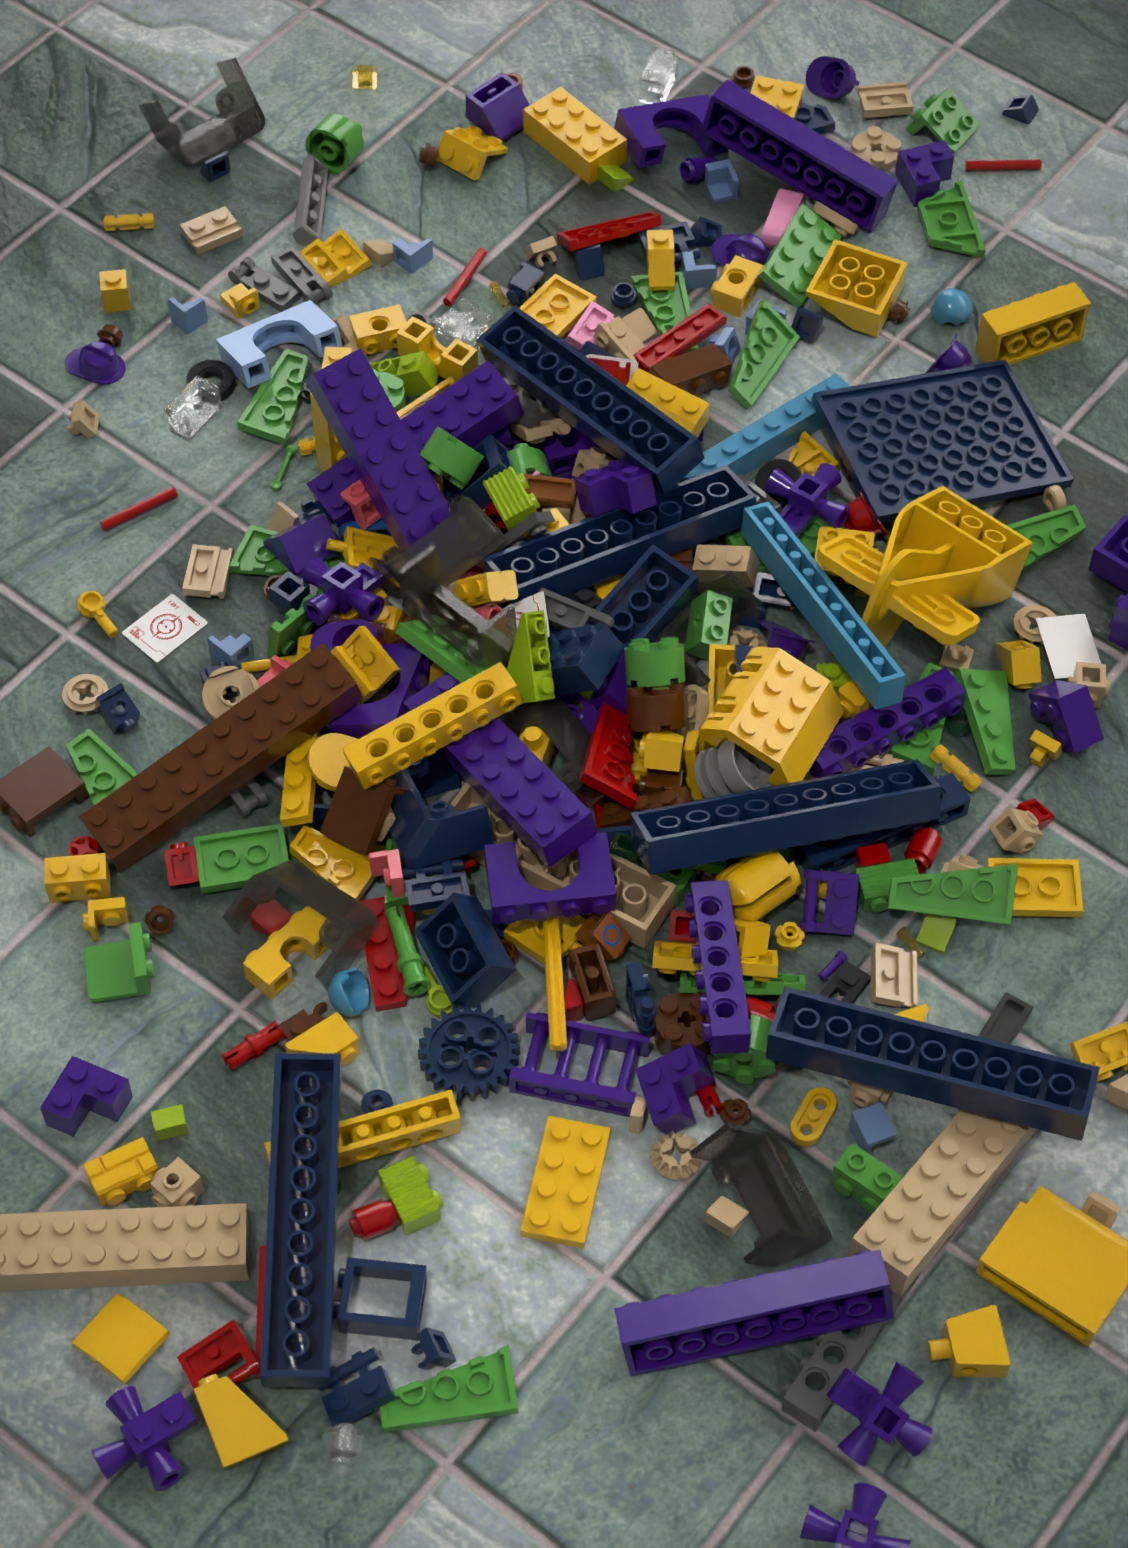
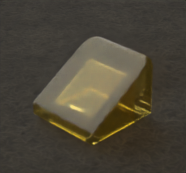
(365, 76)

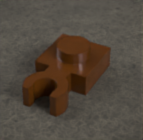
(302, 1021)

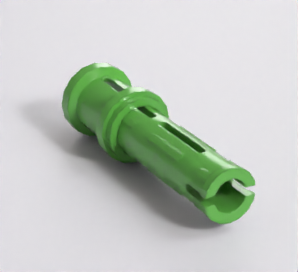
(409, 962)

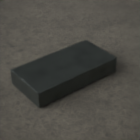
(1006, 1019)

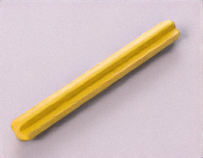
(554, 984)

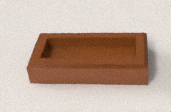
(552, 490)

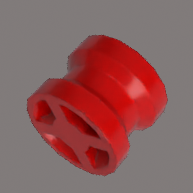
(83, 845)

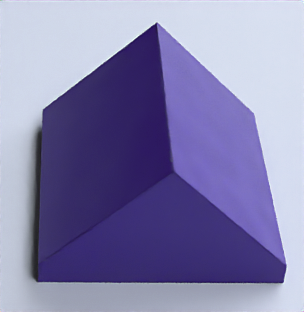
(302, 543)

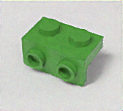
(864, 1178)

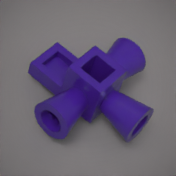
(808, 498)
(342, 590)
(879, 1413)
(146, 1436)
(857, 1525)

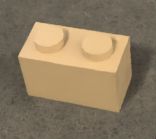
(720, 559)

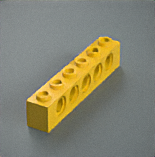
(432, 725)
(395, 1128)

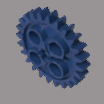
(475, 1028)

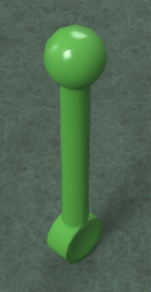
(276, 485)

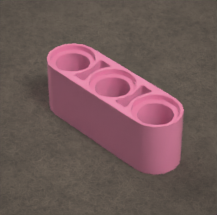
(780, 214)

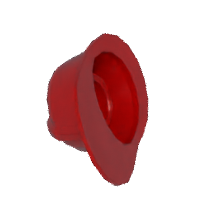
(861, 519)

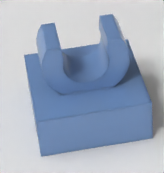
(726, 342)

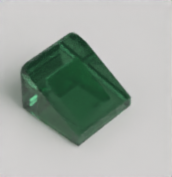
(622, 847)

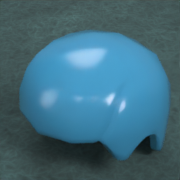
(952, 306)
(349, 992)

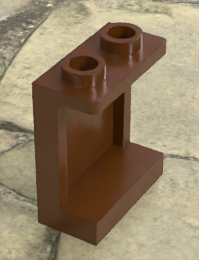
(39, 789)
(359, 814)

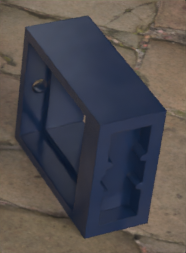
(495, 460)
(381, 1325)

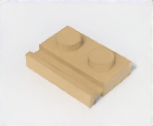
(885, 99)
(211, 230)
(207, 571)
(893, 976)

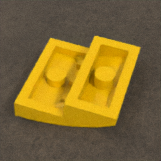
(336, 258)
(365, 662)
(120, 1338)

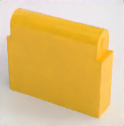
(1059, 1264)

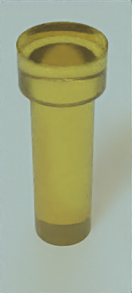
(495, 287)
(903, 934)

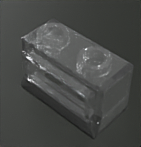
(658, 76)
(201, 403)

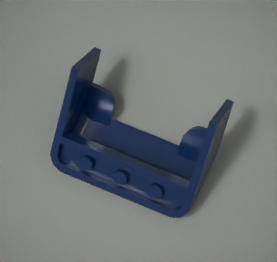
(436, 830)

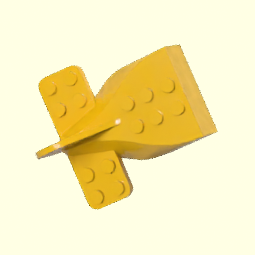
(933, 567)

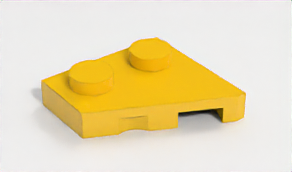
(810, 455)

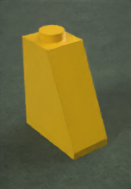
(235, 1421)

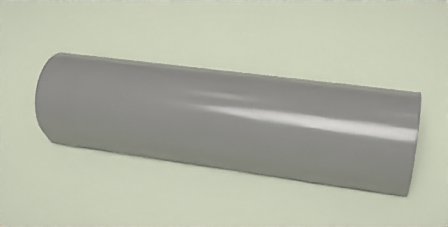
(310, 201)

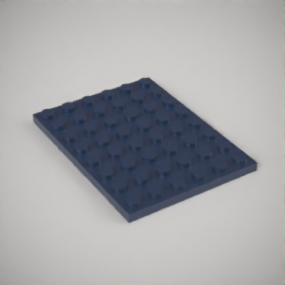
(941, 429)

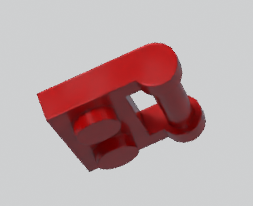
(219, 1352)

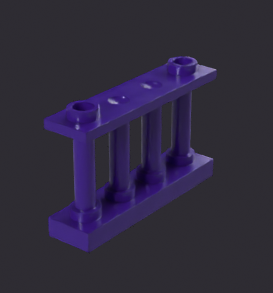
(574, 1092)

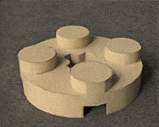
(879, 140)
(216, 687)

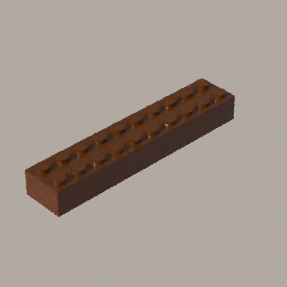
(221, 757)

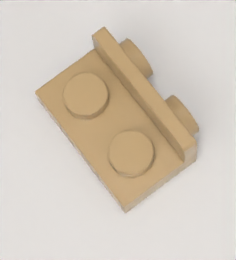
(617, 339)

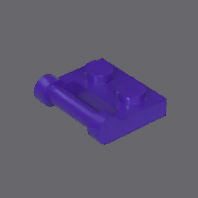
(839, 903)

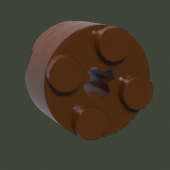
(656, 707)
(679, 1023)

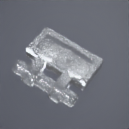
(458, 325)

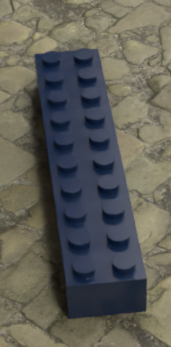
(590, 398)
(617, 539)
(784, 816)
(932, 1063)
(301, 1221)

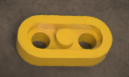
(812, 1119)

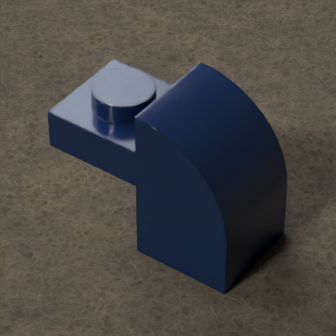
(289, 592)

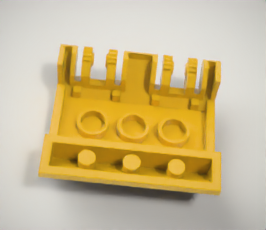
(776, 713)

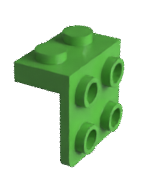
(945, 119)
(119, 967)

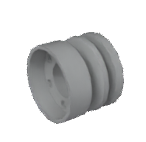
(729, 770)

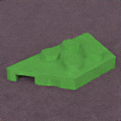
(951, 222)

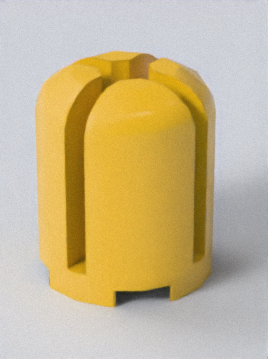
(759, 884)

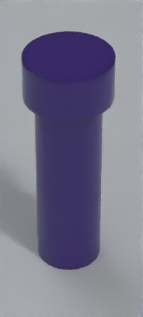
(839, 959)

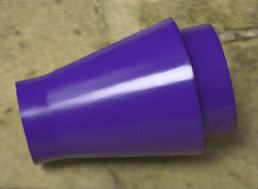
(694, 168)

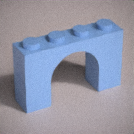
(299, 324)

